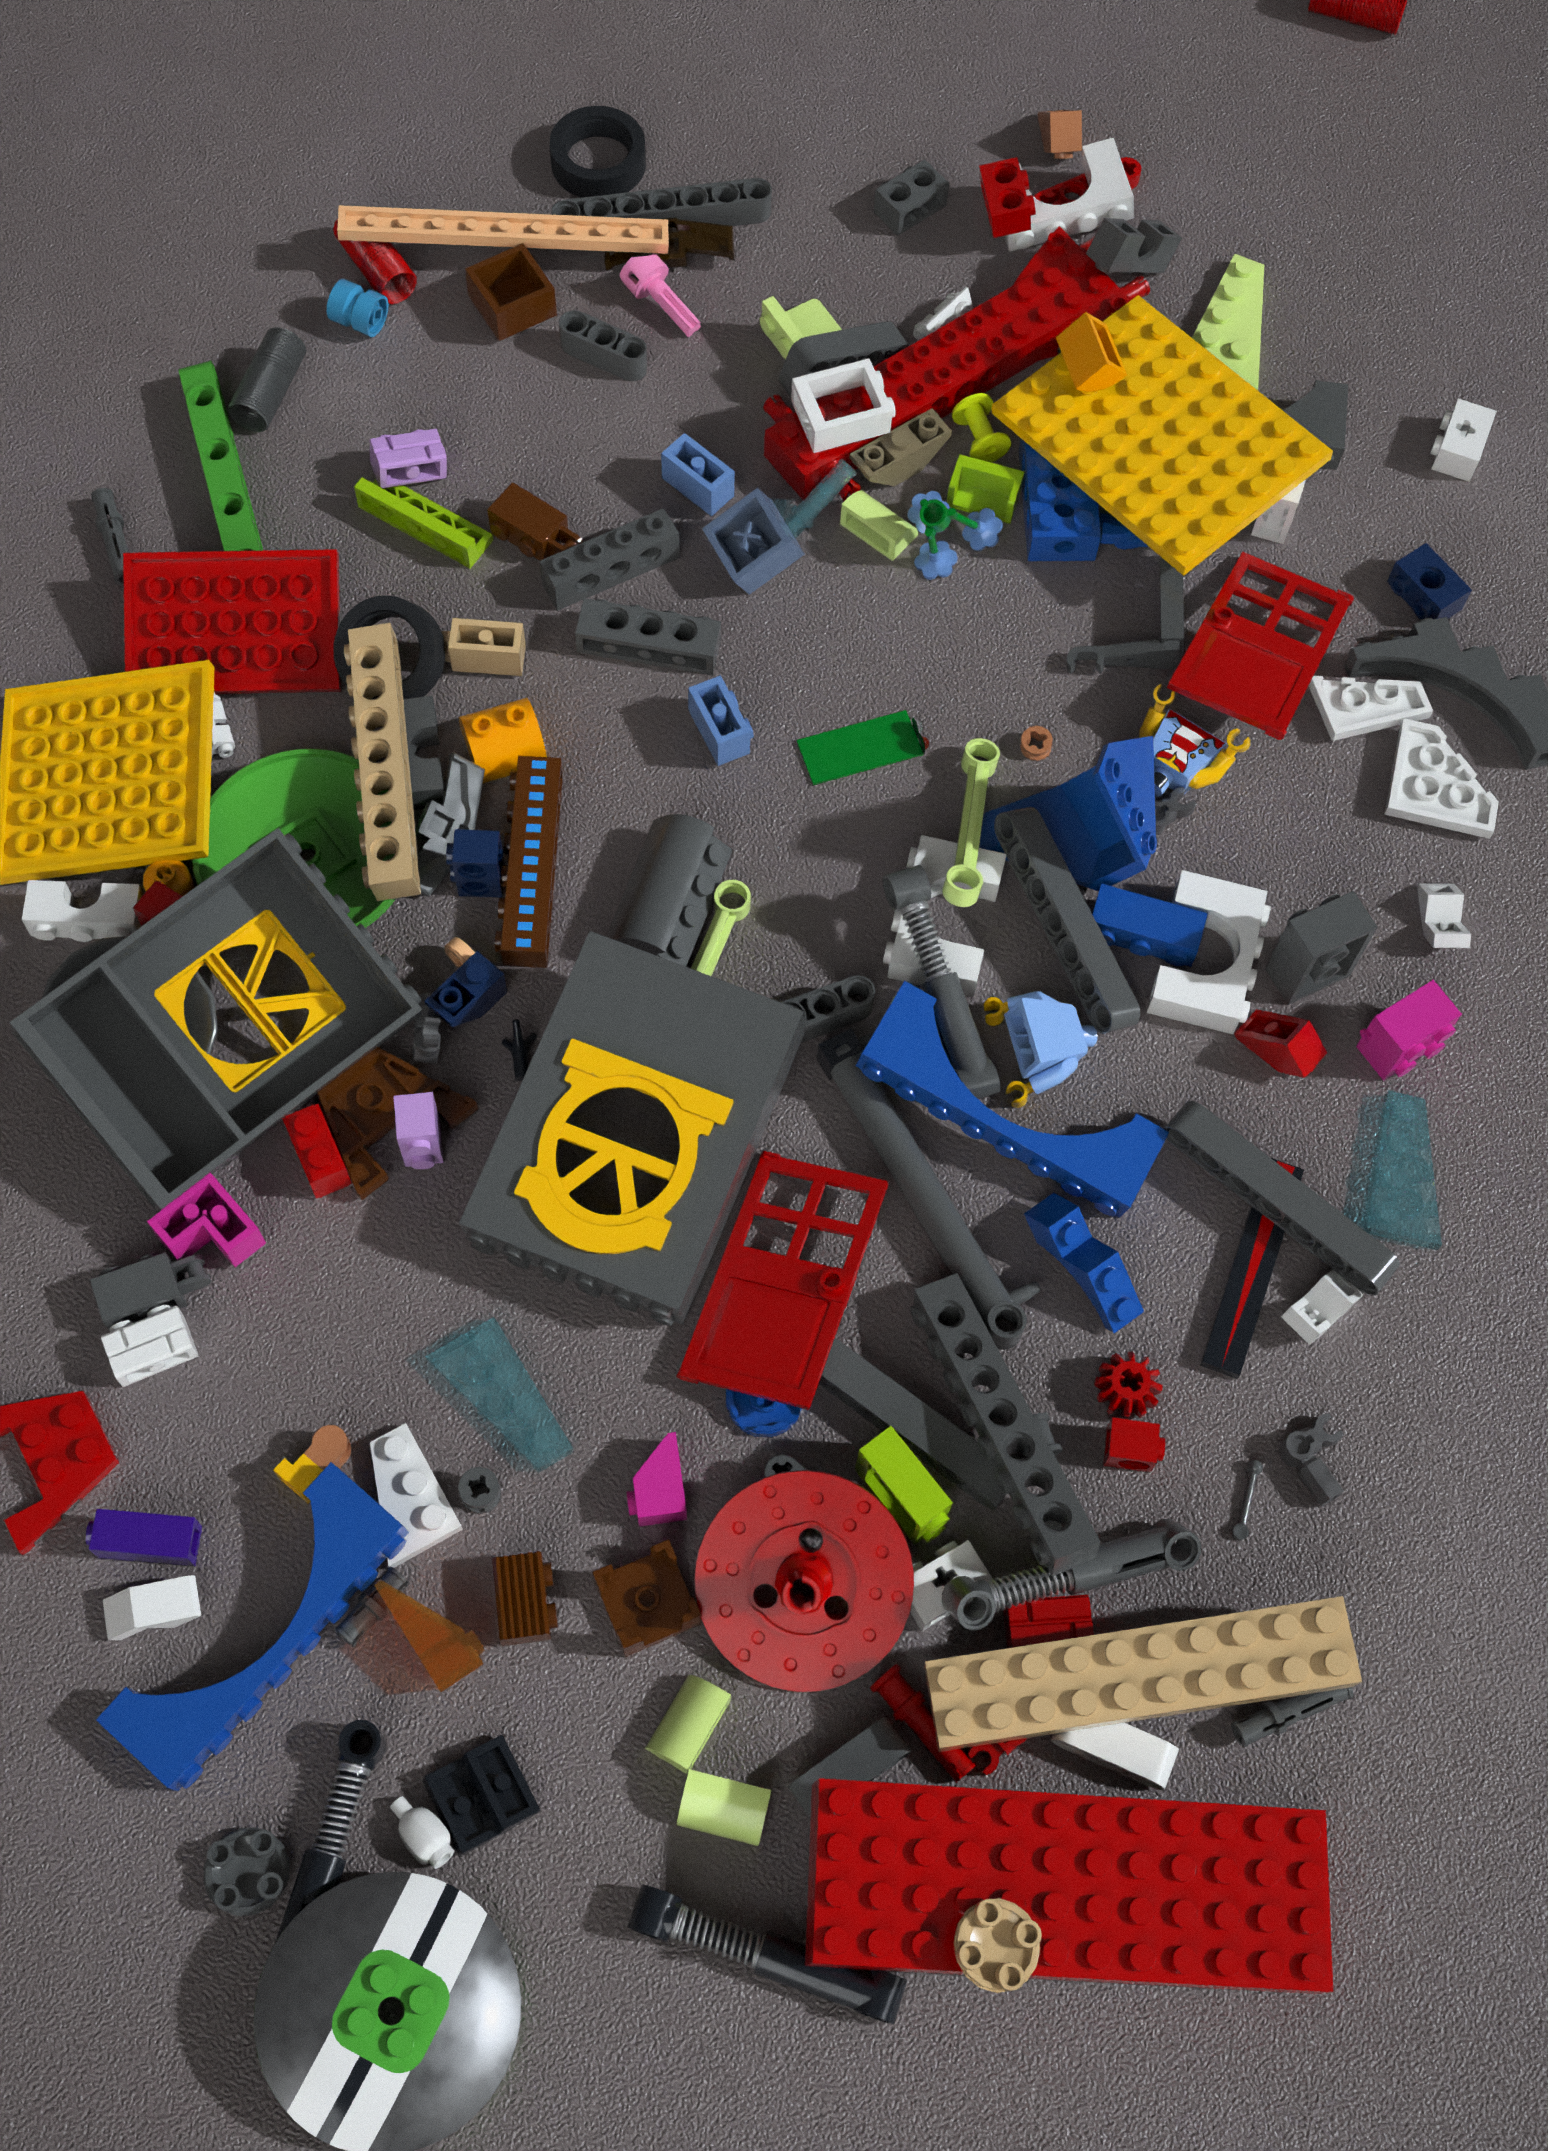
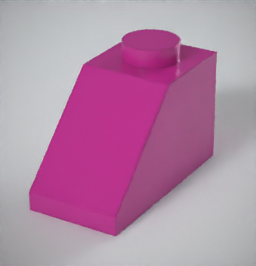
(659, 1487)

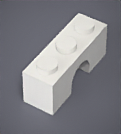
(51, 914)

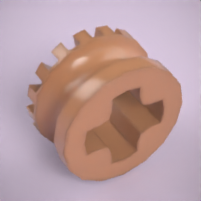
(1040, 734)

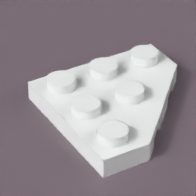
(1436, 784)

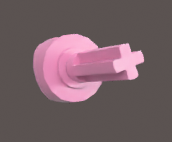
(651, 275)

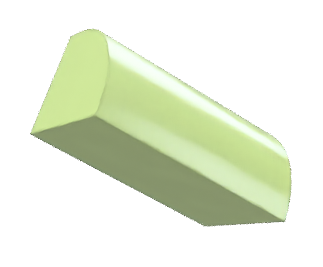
(876, 524)
(689, 1723)
(723, 1807)

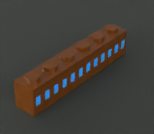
(531, 862)

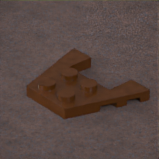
(363, 1110)

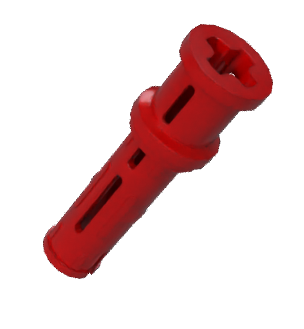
(909, 1707)

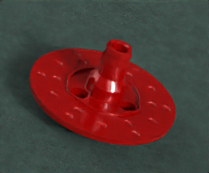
(795, 1637)

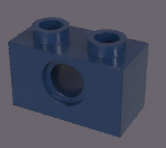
(1428, 584)

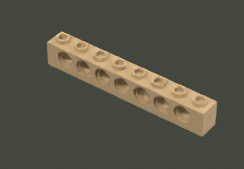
(400, 874)

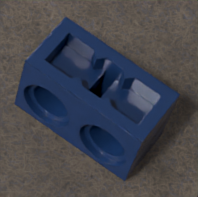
(476, 863)

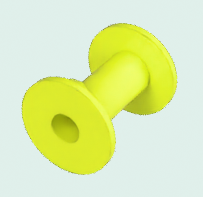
(973, 412)

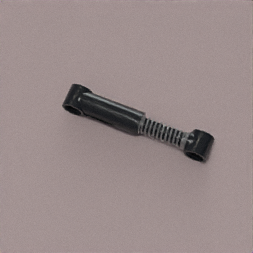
(322, 1864)
(773, 1956)

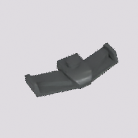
(439, 821)

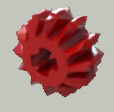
(1131, 1373)

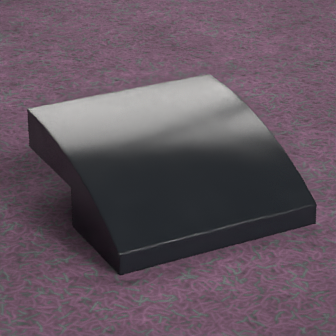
(481, 1795)

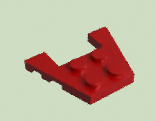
(64, 1453)

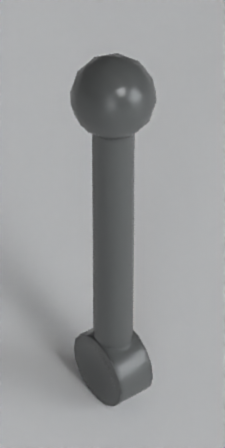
(1240, 1530)

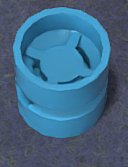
(351, 306)

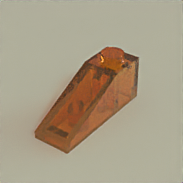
(436, 1640)

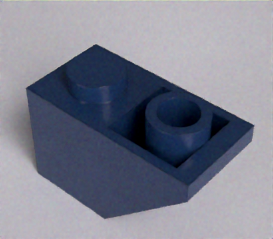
(468, 991)

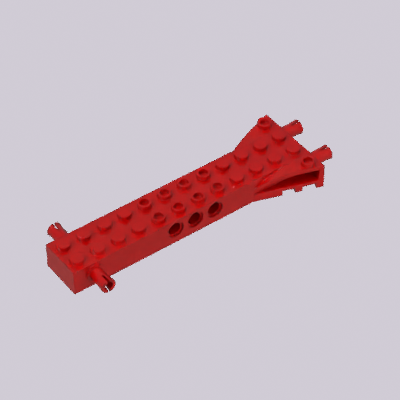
(961, 356)

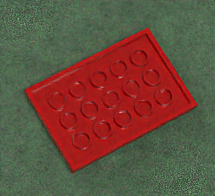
(254, 614)

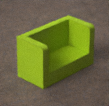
(985, 485)

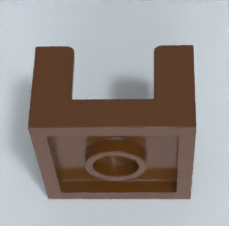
(647, 1599)

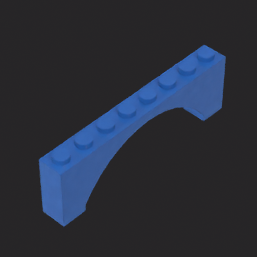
(1097, 1166)
(181, 1730)

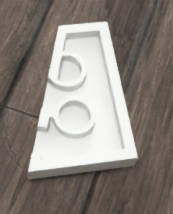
(1365, 707)

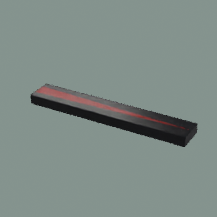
(1244, 1291)

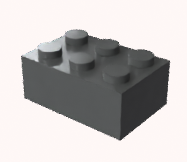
(1320, 946)

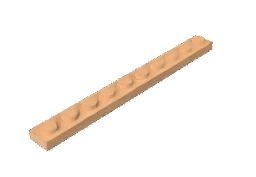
(502, 229)

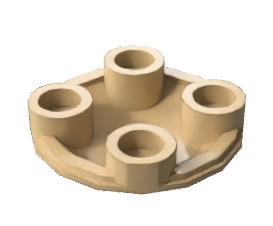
(997, 1945)

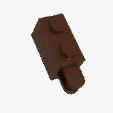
(530, 524)

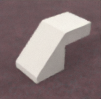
(1442, 914)
(1322, 1306)
(151, 1606)

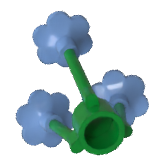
(934, 516)

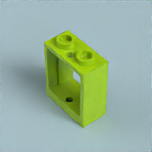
(904, 1486)

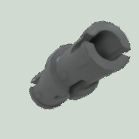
(369, 1609)

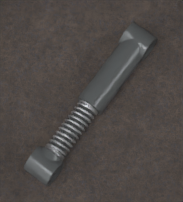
(909, 893)
(1115, 1562)

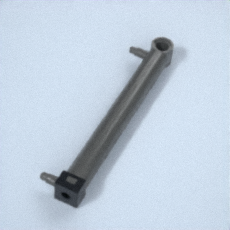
(923, 1189)

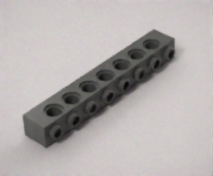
(1058, 1548)

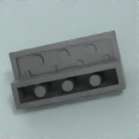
(671, 888)

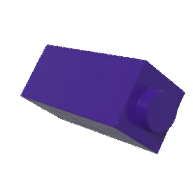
(144, 1537)

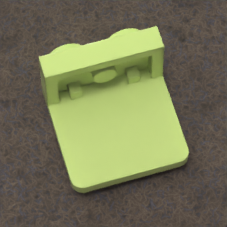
(799, 322)

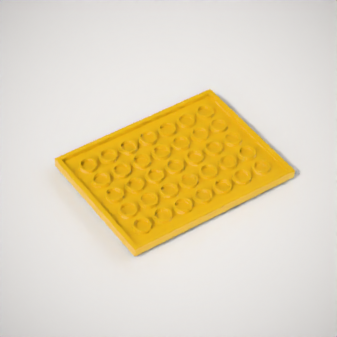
(1172, 447)

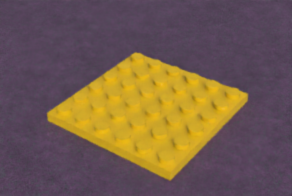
(106, 772)

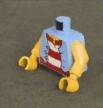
(1184, 751)

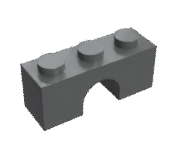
(1128, 249)
(422, 731)

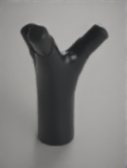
(519, 1050)

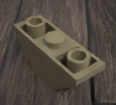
(903, 450)

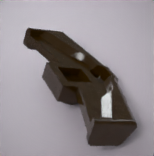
(683, 238)

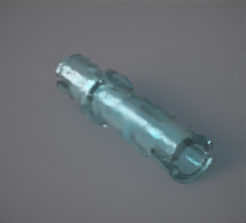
(803, 514)

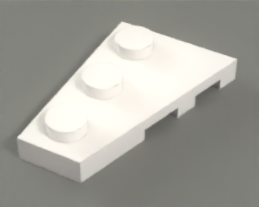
(411, 1493)

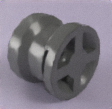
(483, 1497)

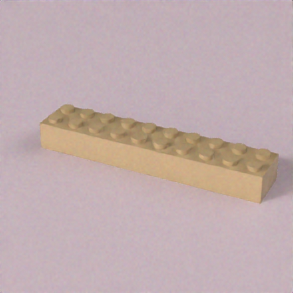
(1141, 1673)

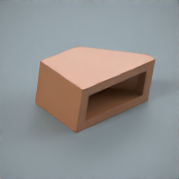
(1061, 132)

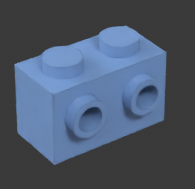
(697, 474)
(719, 720)

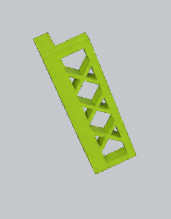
(424, 525)

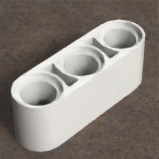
(1123, 1751)

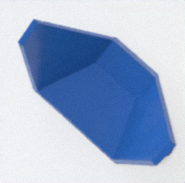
(1099, 817)

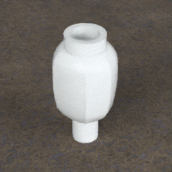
(423, 1834)

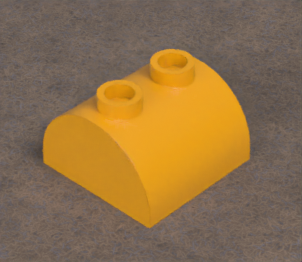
(501, 735)

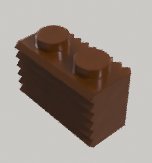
(522, 1598)

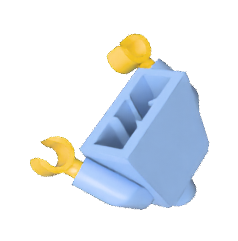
(1044, 1039)

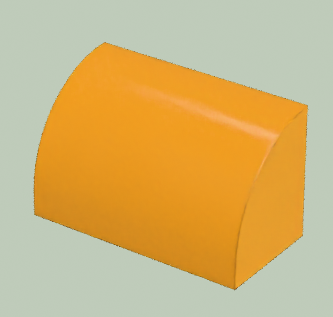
(1090, 354)

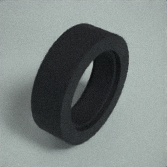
(597, 122)
(429, 635)

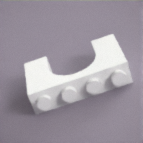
(1106, 197)
(937, 858)
(1219, 998)

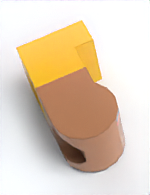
(327, 1446)

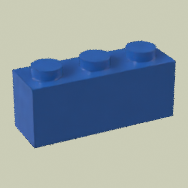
(1149, 925)

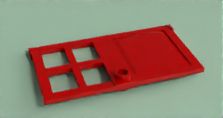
(1250, 666)
(773, 1313)

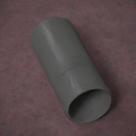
(267, 379)

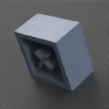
(753, 541)

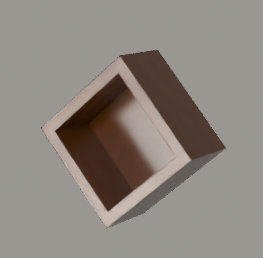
(511, 292)

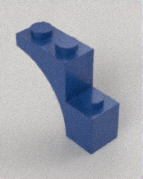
(1094, 1265)

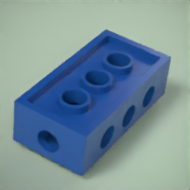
(1053, 529)

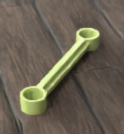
(971, 823)
(721, 926)

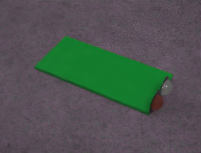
(862, 747)

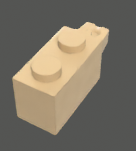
(485, 646)

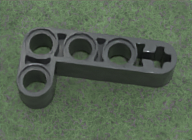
(840, 348)

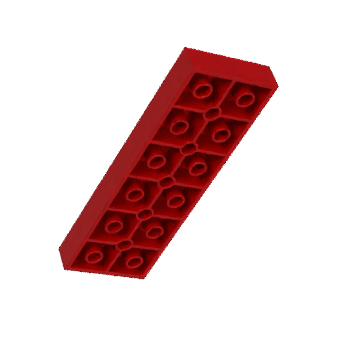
(1109, 1880)

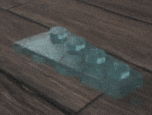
(1402, 1177)
(499, 1387)

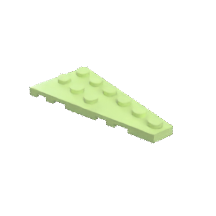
(1234, 319)

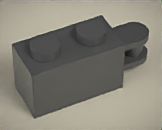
(142, 1286)

